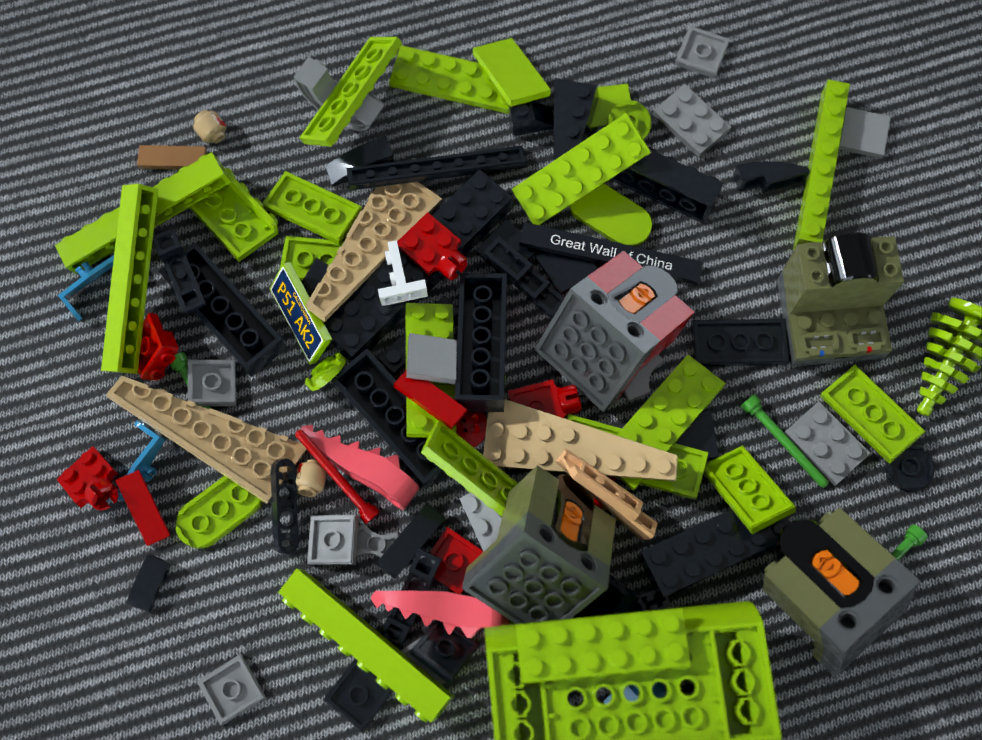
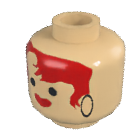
(209, 126)
(310, 478)

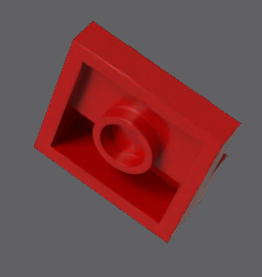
(156, 349)

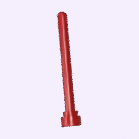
(366, 510)

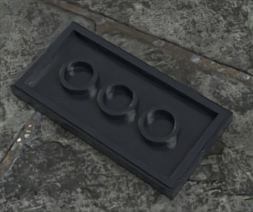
(740, 342)

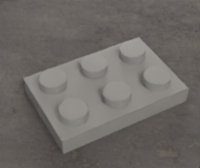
(691, 120)
(826, 443)

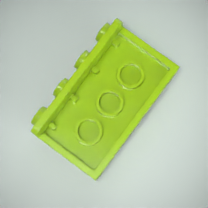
(236, 218)

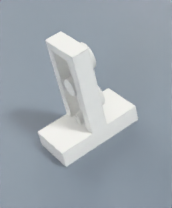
(400, 290)

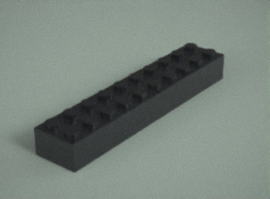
(468, 215)

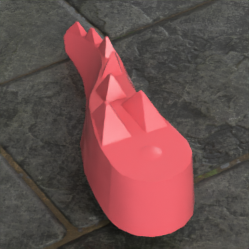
(367, 467)
(442, 606)

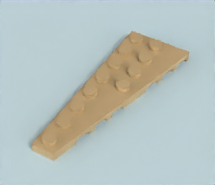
(384, 219)
(530, 437)
(218, 439)

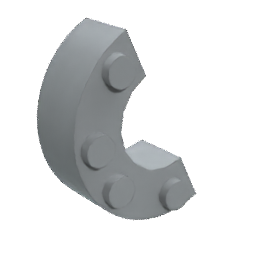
(317, 84)

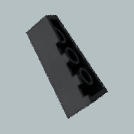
(573, 113)

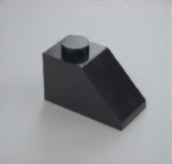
(530, 118)

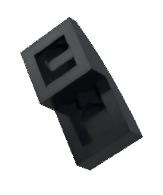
(147, 583)

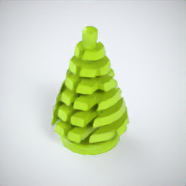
(953, 357)

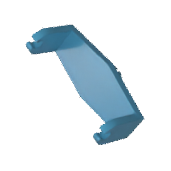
(87, 277)
(147, 456)

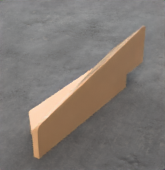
(610, 495)

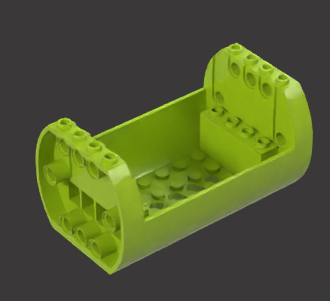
(727, 668)

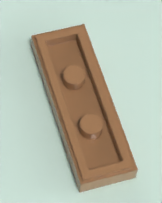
(168, 156)

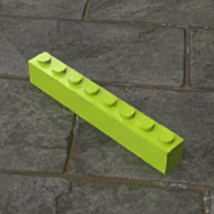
(822, 163)
(174, 196)
(129, 279)
(366, 645)

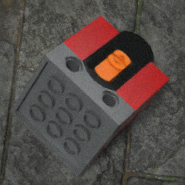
(613, 327)

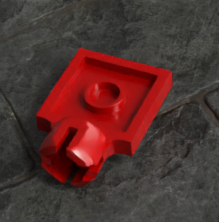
(433, 248)
(548, 398)
(90, 480)
(456, 556)

